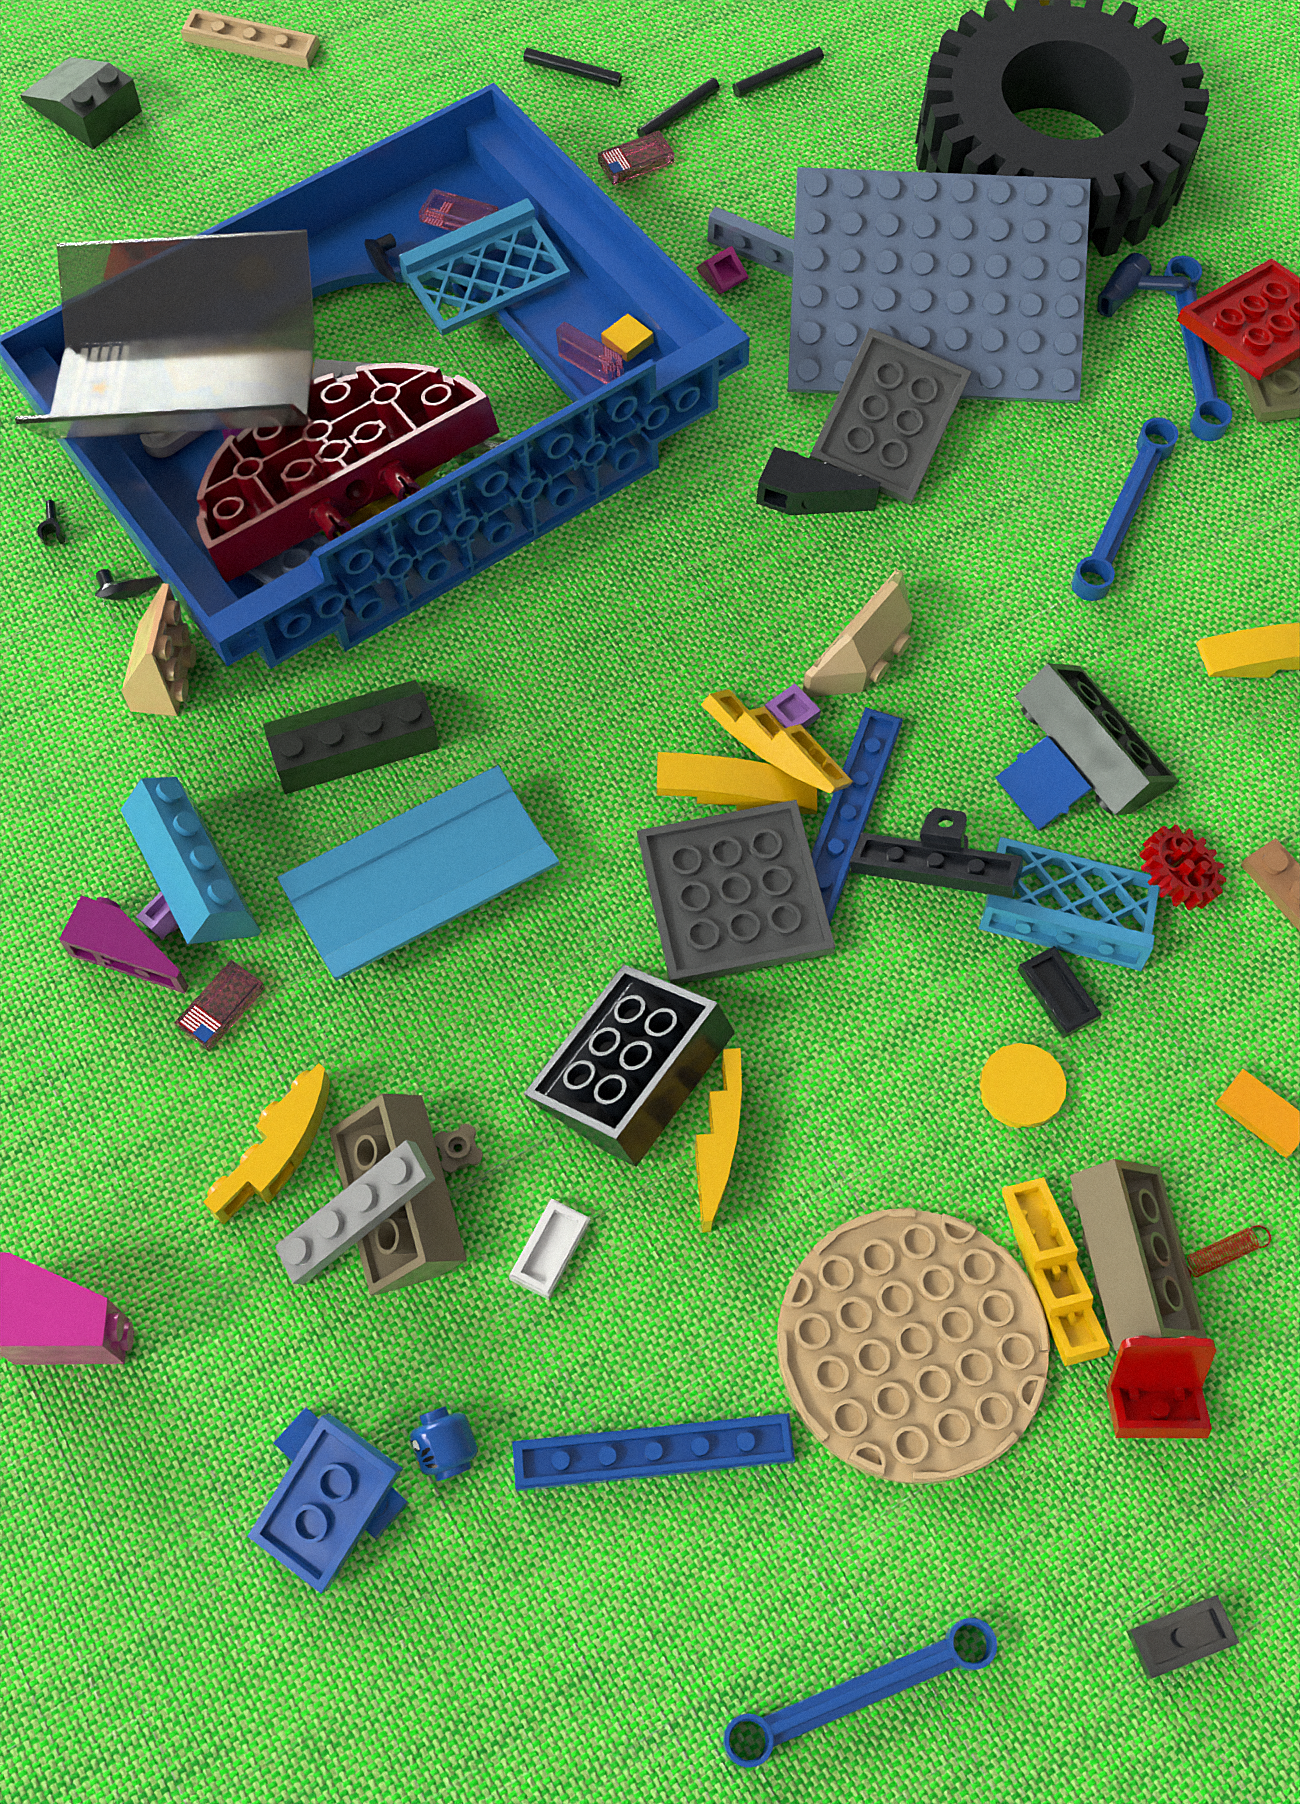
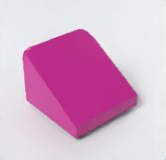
(723, 270)

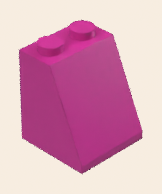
(56, 1319)

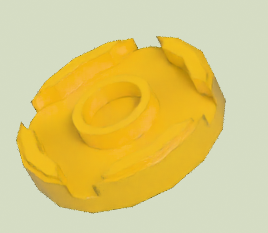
(1022, 1085)

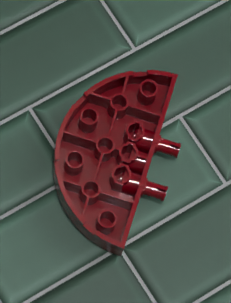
(360, 443)

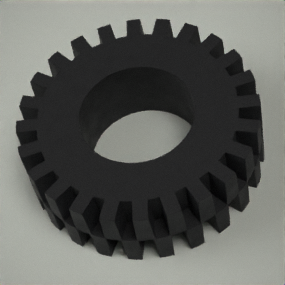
(1077, 64)

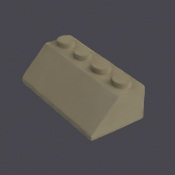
(423, 1234)
(1135, 1252)

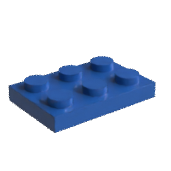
(325, 1502)

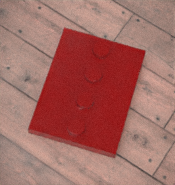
(1251, 319)

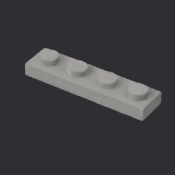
(354, 1212)

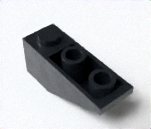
(812, 487)

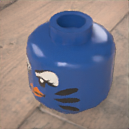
(443, 1444)

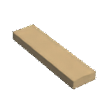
(250, 38)

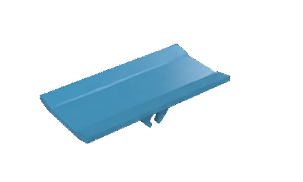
(416, 872)

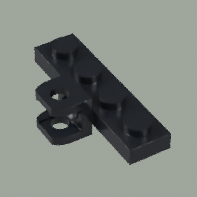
(938, 859)

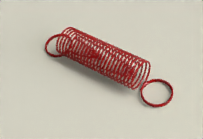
(1247, 1240)

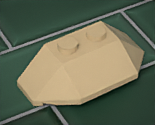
(865, 644)

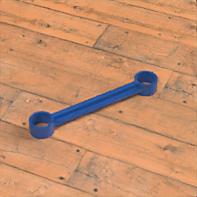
(1199, 359)
(1125, 509)
(861, 1691)

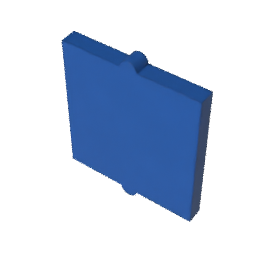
(1043, 783)

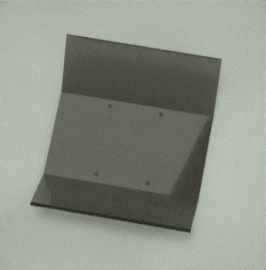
(183, 335)

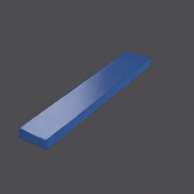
(852, 805)
(652, 1452)

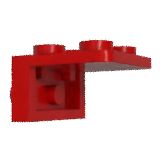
(1159, 1387)

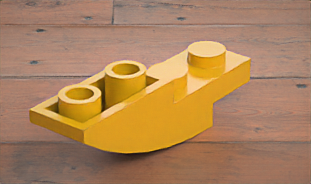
(287, 1134)

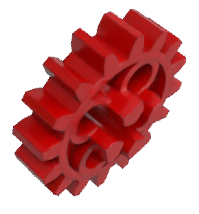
(1182, 867)

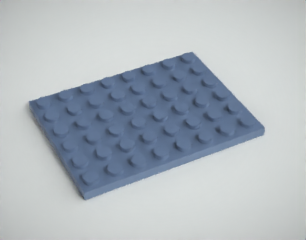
(947, 264)

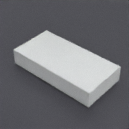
(549, 1249)

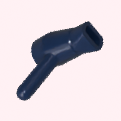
(1129, 277)

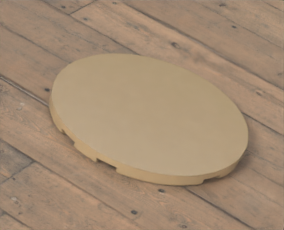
(913, 1346)

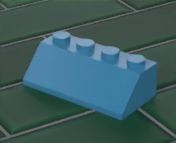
(187, 862)

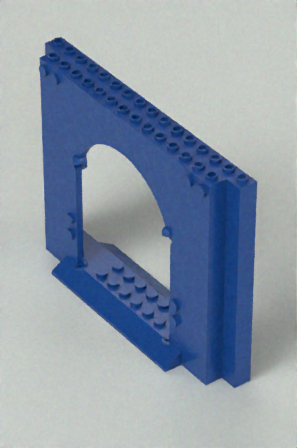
(495, 502)

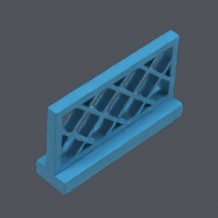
(470, 246)
(1066, 927)

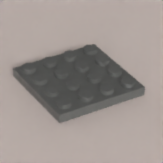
(734, 892)

